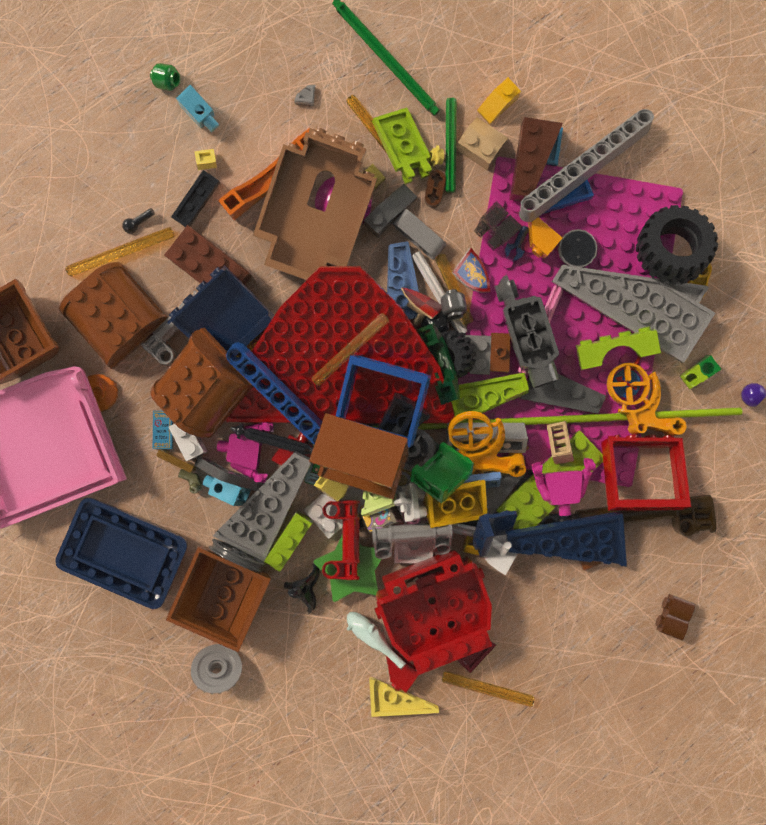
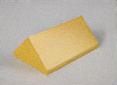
(461, 506)

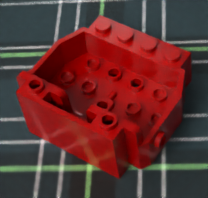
(458, 598)

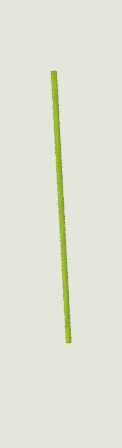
(597, 417)

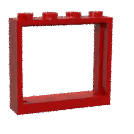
(678, 467)

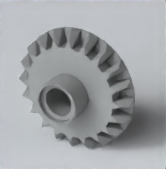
(216, 657)

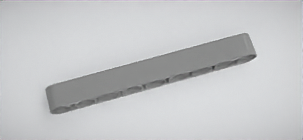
(585, 165)

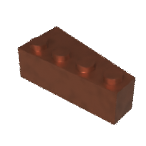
(533, 151)

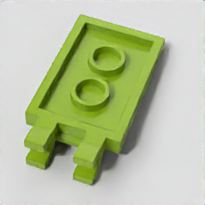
(403, 143)

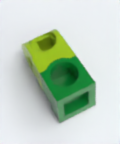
(700, 372)

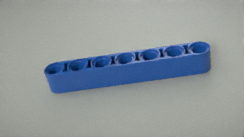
(276, 386)

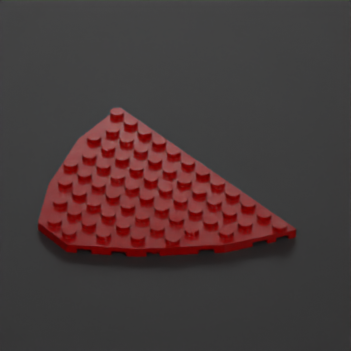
(316, 326)

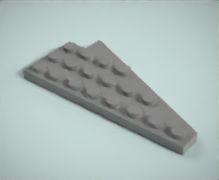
(642, 303)

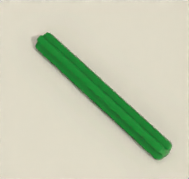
(450, 168)

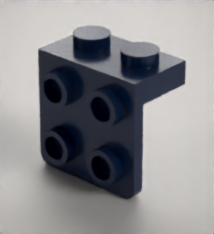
(490, 526)

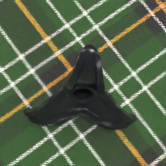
(303, 589)

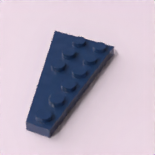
(581, 539)

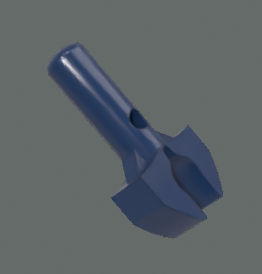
(517, 244)

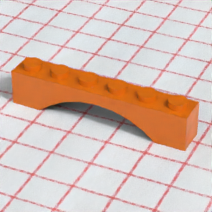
(249, 193)

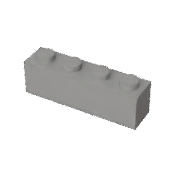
(514, 441)

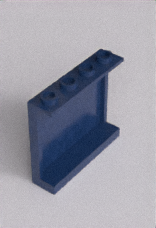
(224, 310)

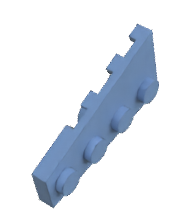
(401, 274)

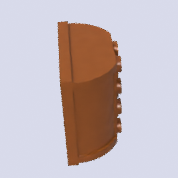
(112, 312)
(23, 335)
(200, 387)
(218, 599)

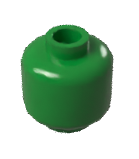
(165, 76)

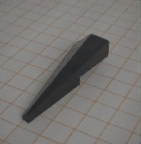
(400, 414)

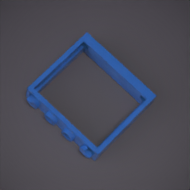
(356, 360)

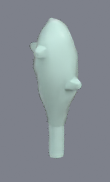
(372, 636)

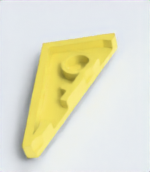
(391, 702)

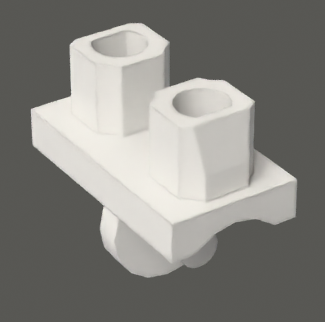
(409, 502)

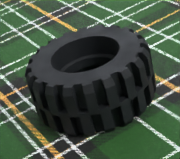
(692, 228)

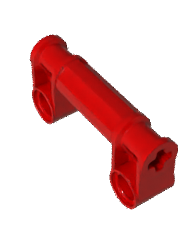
(350, 540)

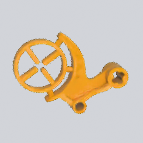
(643, 417)
(485, 452)

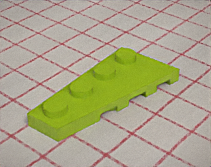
(489, 393)

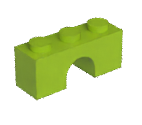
(288, 541)

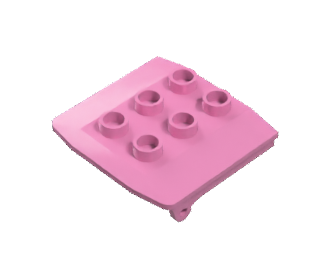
(52, 445)

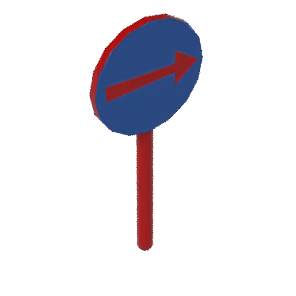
(620, 377)

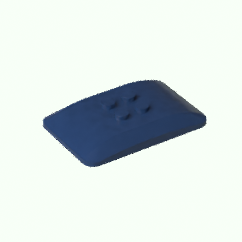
(121, 553)

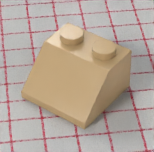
(481, 143)

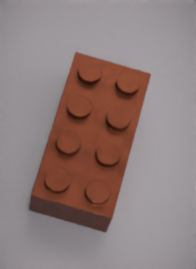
(201, 257)

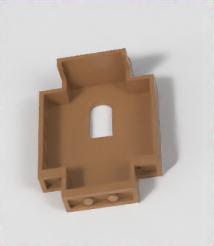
(303, 235)

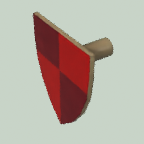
(421, 304)

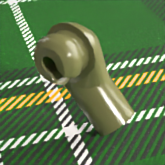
(193, 480)

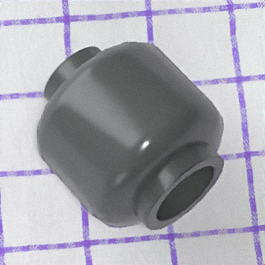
(453, 304)

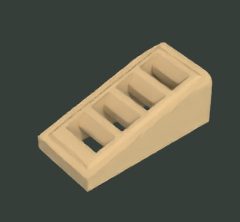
(561, 454)

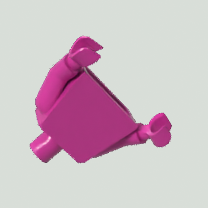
(245, 453)
(563, 487)

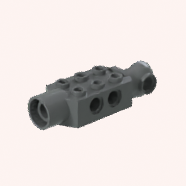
(529, 334)

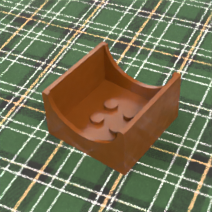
(360, 456)

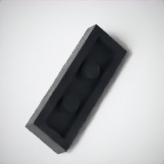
(195, 199)

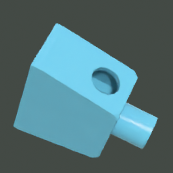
(192, 104)
(226, 492)

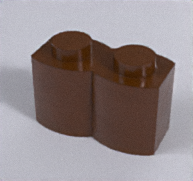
(675, 616)

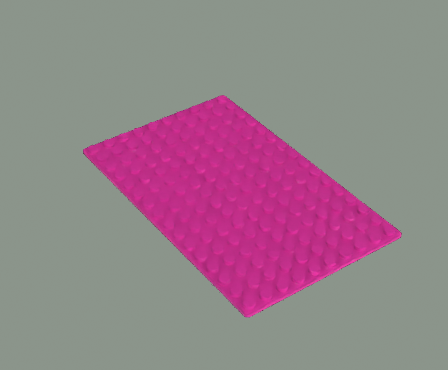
(615, 222)

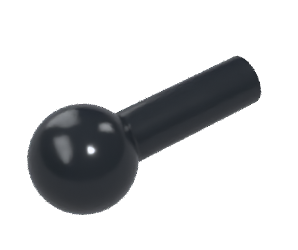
(130, 225)

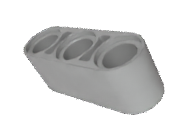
(419, 234)

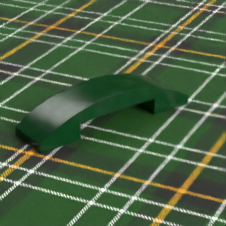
(434, 341)

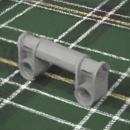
(157, 343)
(384, 537)

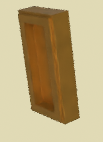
(176, 460)

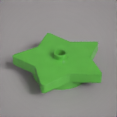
(366, 571)

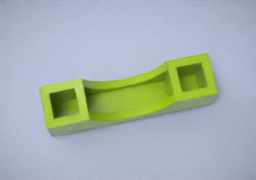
(644, 344)

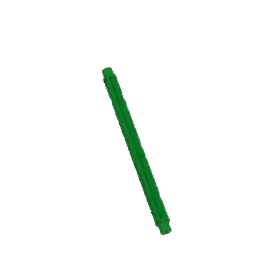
(386, 56)

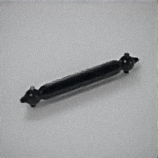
(272, 439)

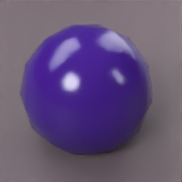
(753, 394)

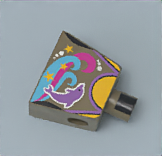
(381, 519)

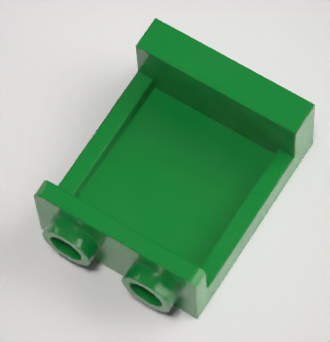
(442, 472)

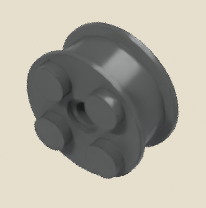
(425, 450)

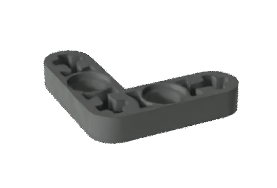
(226, 475)

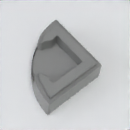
(306, 96)

